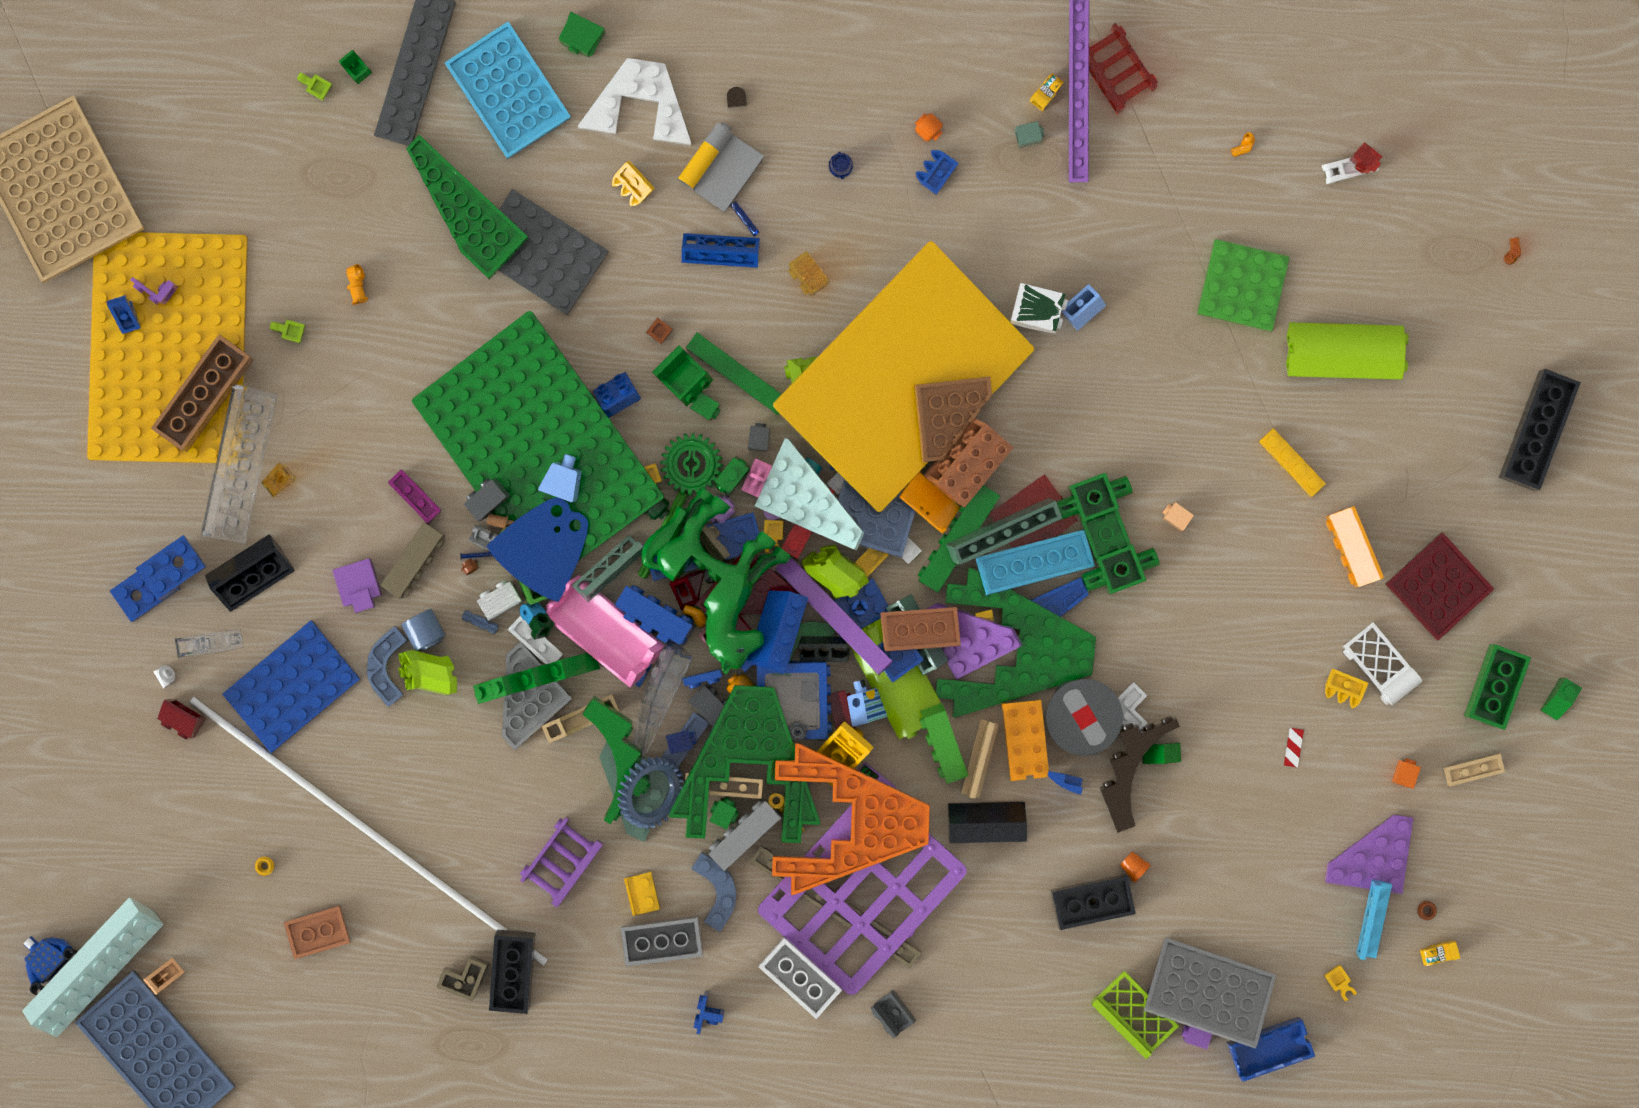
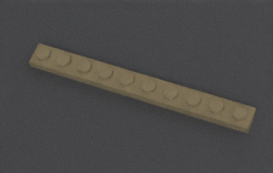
(905, 953)

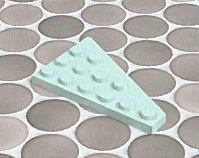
(801, 497)

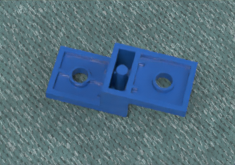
(157, 578)

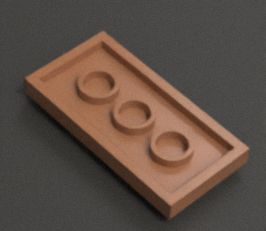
(920, 629)

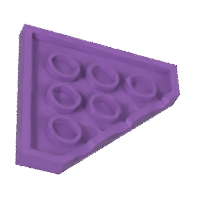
(980, 643)
(1376, 856)

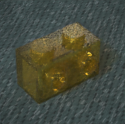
(808, 274)

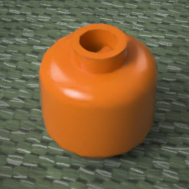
(929, 127)

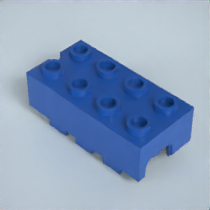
(655, 616)
(1276, 1048)

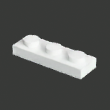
(540, 647)

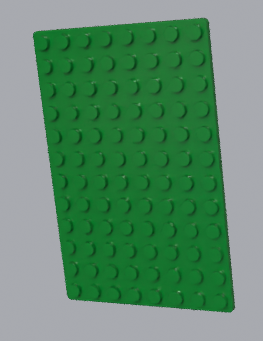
(520, 410)

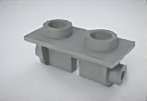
(481, 536)

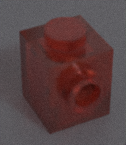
(1366, 159)

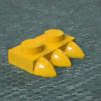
(633, 183)
(1346, 686)

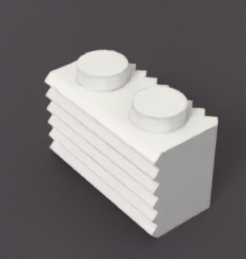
(499, 600)

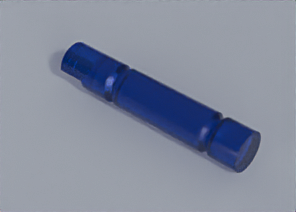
(745, 219)

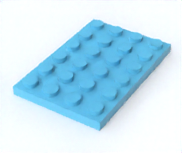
(507, 90)

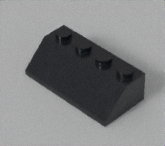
(249, 573)
(987, 822)

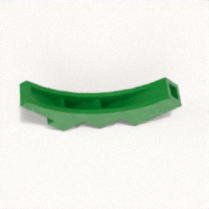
(535, 677)
(614, 728)

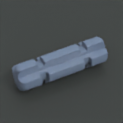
(480, 622)

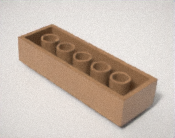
(202, 393)

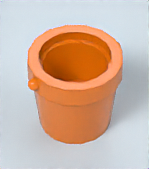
(1134, 866)

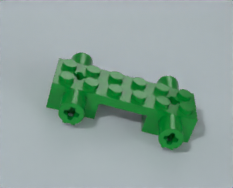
(1107, 534)

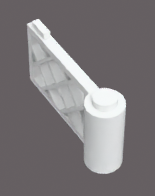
(1400, 683)

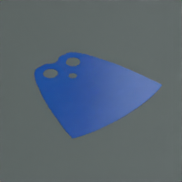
(539, 554)

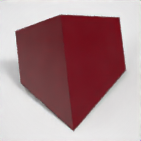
(687, 588)

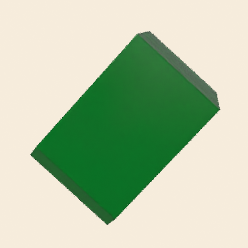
(1163, 754)

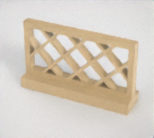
(979, 758)

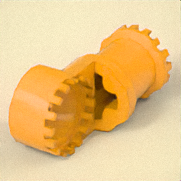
(356, 277)

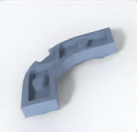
(377, 666)
(724, 888)

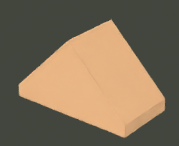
(164, 976)

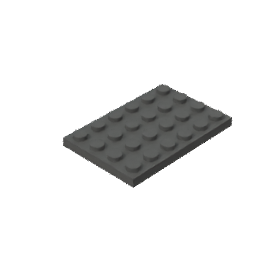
(555, 259)

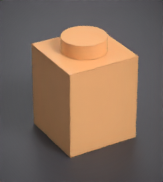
(1177, 516)

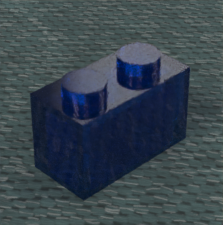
(681, 741)

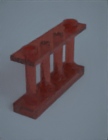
(1107, 85)

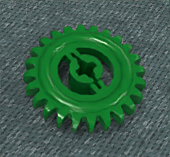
(692, 445)

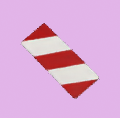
(1293, 747)

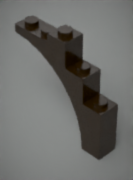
(1124, 765)

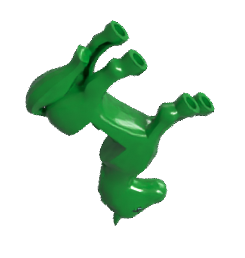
(679, 545)

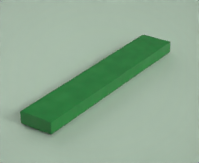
(733, 371)

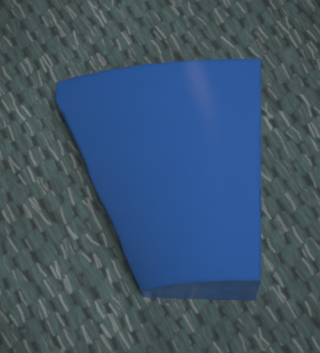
(1067, 781)

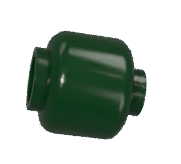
(658, 510)

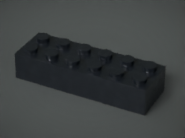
(1539, 430)

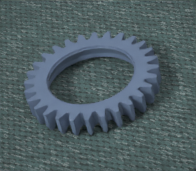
(649, 819)

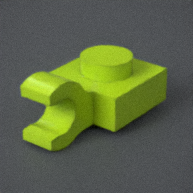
(316, 86)
(290, 331)

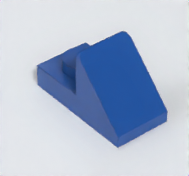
(124, 314)

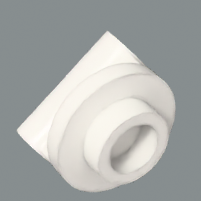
(165, 675)

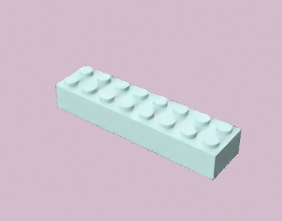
(92, 967)

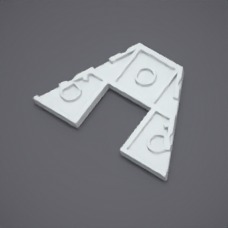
(644, 82)

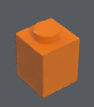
(1406, 773)

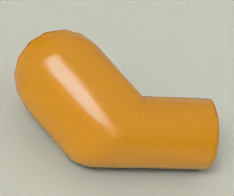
(1246, 145)
(696, 614)

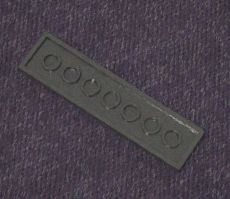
(414, 70)

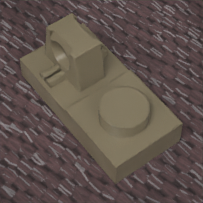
(711, 544)

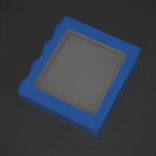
(802, 695)

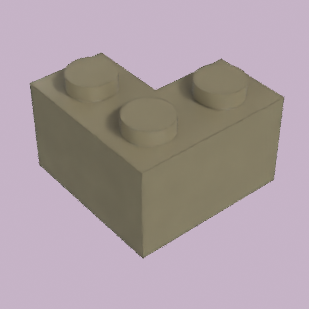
(466, 983)

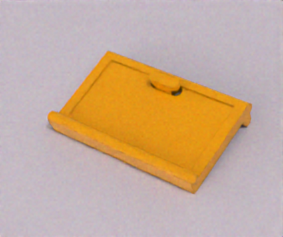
(924, 494)

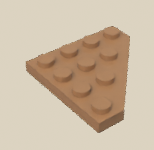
(946, 411)

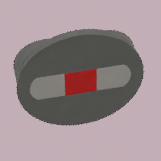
(1084, 717)

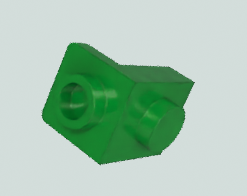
(355, 67)

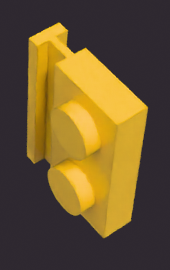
(642, 893)

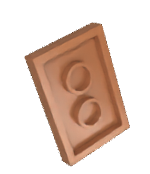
(317, 932)

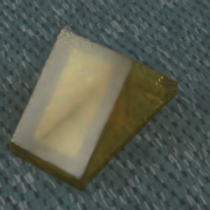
(278, 479)

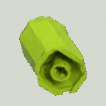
(835, 571)
(427, 672)

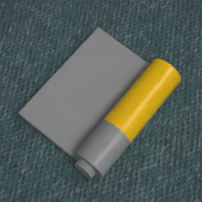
(720, 167)

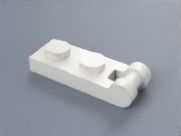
(1345, 168)

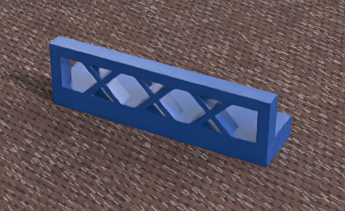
(720, 253)

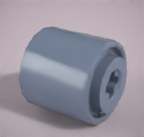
(423, 630)

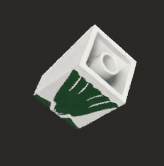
(1038, 309)

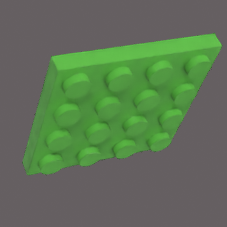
(1243, 285)

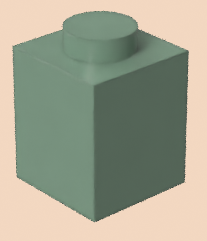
(1029, 134)

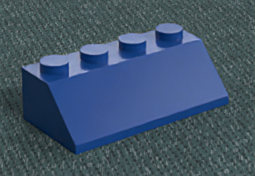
(779, 626)

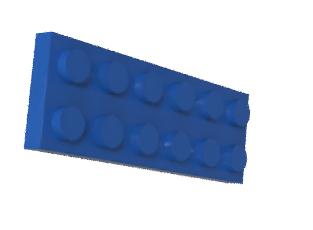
(733, 536)

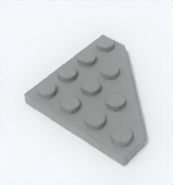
(531, 708)

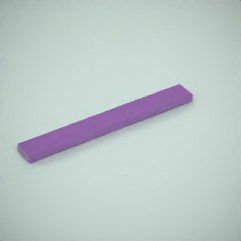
(835, 616)

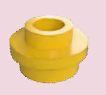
(258, 866)

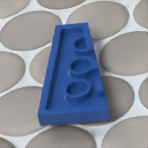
(1063, 597)

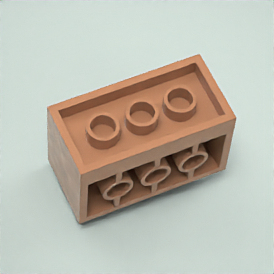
(969, 462)

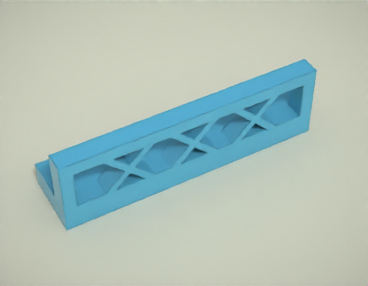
(1373, 919)

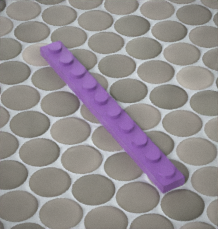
(1079, 90)

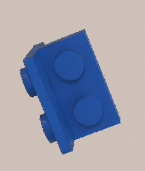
(616, 394)
(710, 1014)

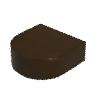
(736, 97)

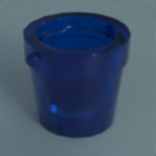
(840, 165)

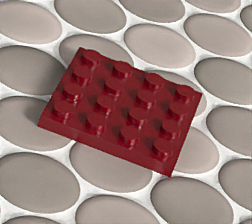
(1439, 586)

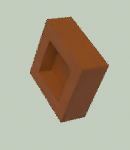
(659, 331)

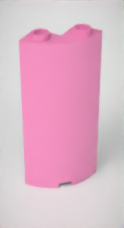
(605, 633)

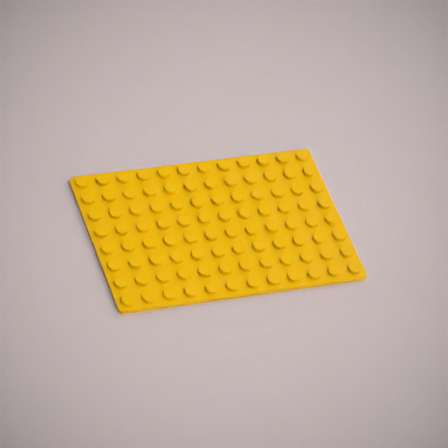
(143, 369)
(860, 391)

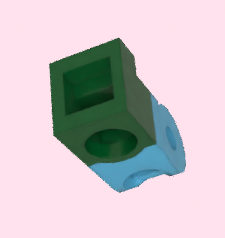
(537, 620)

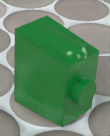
(581, 35)
(732, 476)

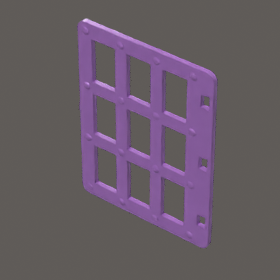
(773, 910)

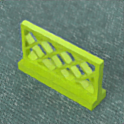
(1119, 1022)

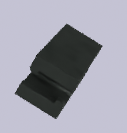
(823, 656)

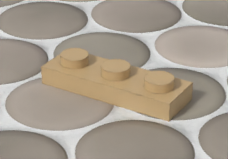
(1474, 769)

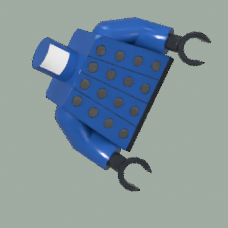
(45, 960)

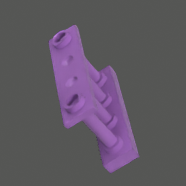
(579, 862)

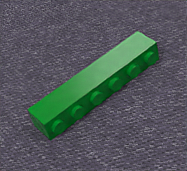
(969, 521)

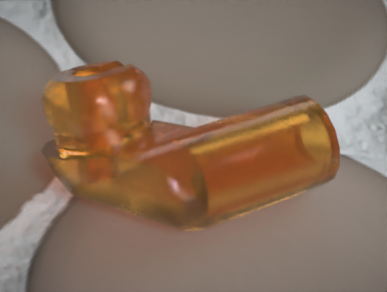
(1514, 253)

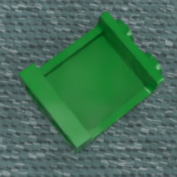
(682, 376)

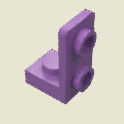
(165, 290)

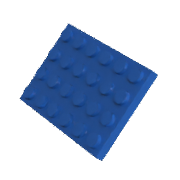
(291, 686)

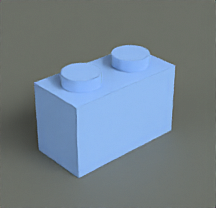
(1083, 307)

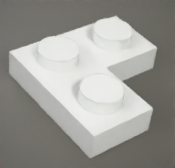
(1129, 701)

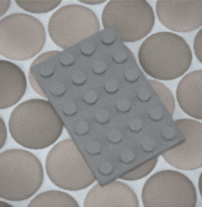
(1210, 992)

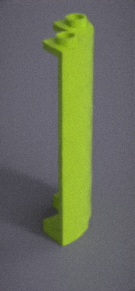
(1346, 350)
(900, 698)

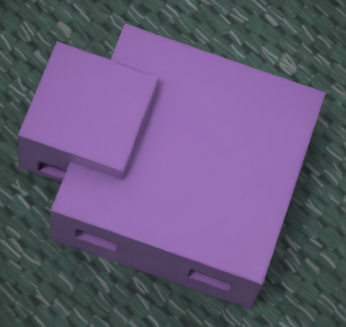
(358, 585)

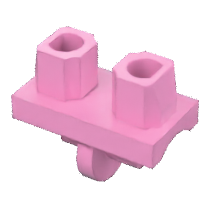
(756, 477)

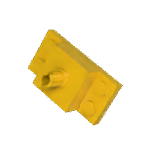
(846, 746)

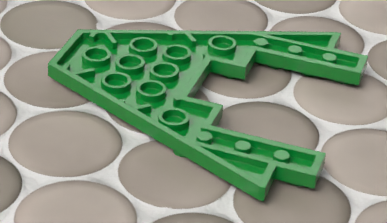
(1049, 653)
(748, 732)

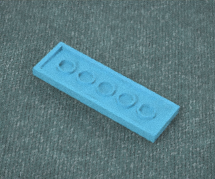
(1035, 562)

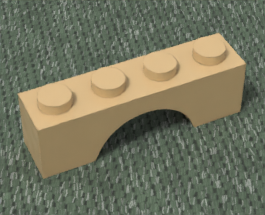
(573, 722)

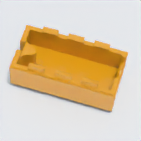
(1025, 739)

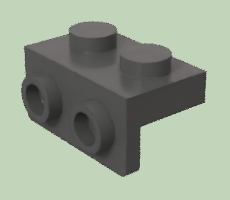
(892, 1014)

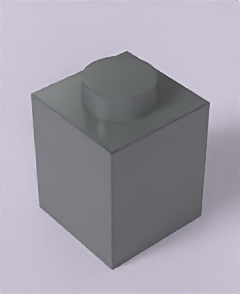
(759, 437)

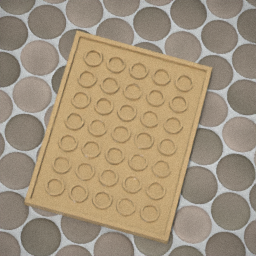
(62, 190)

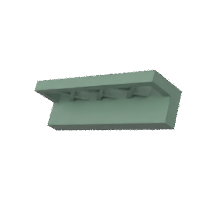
(611, 572)

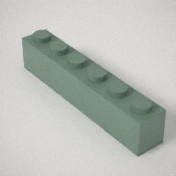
(1004, 531)

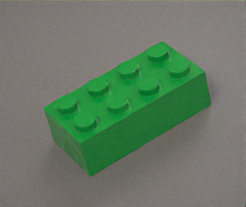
(1497, 686)

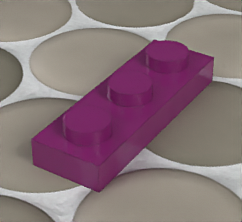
(414, 496)

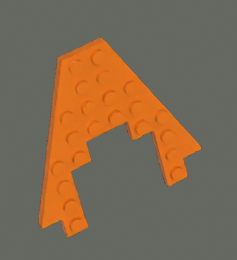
(882, 821)

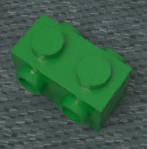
(724, 812)

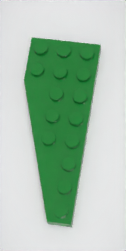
(474, 222)

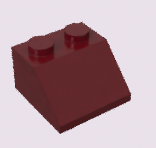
(181, 718)

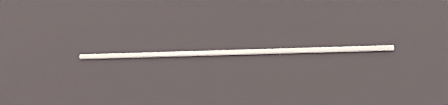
(354, 820)

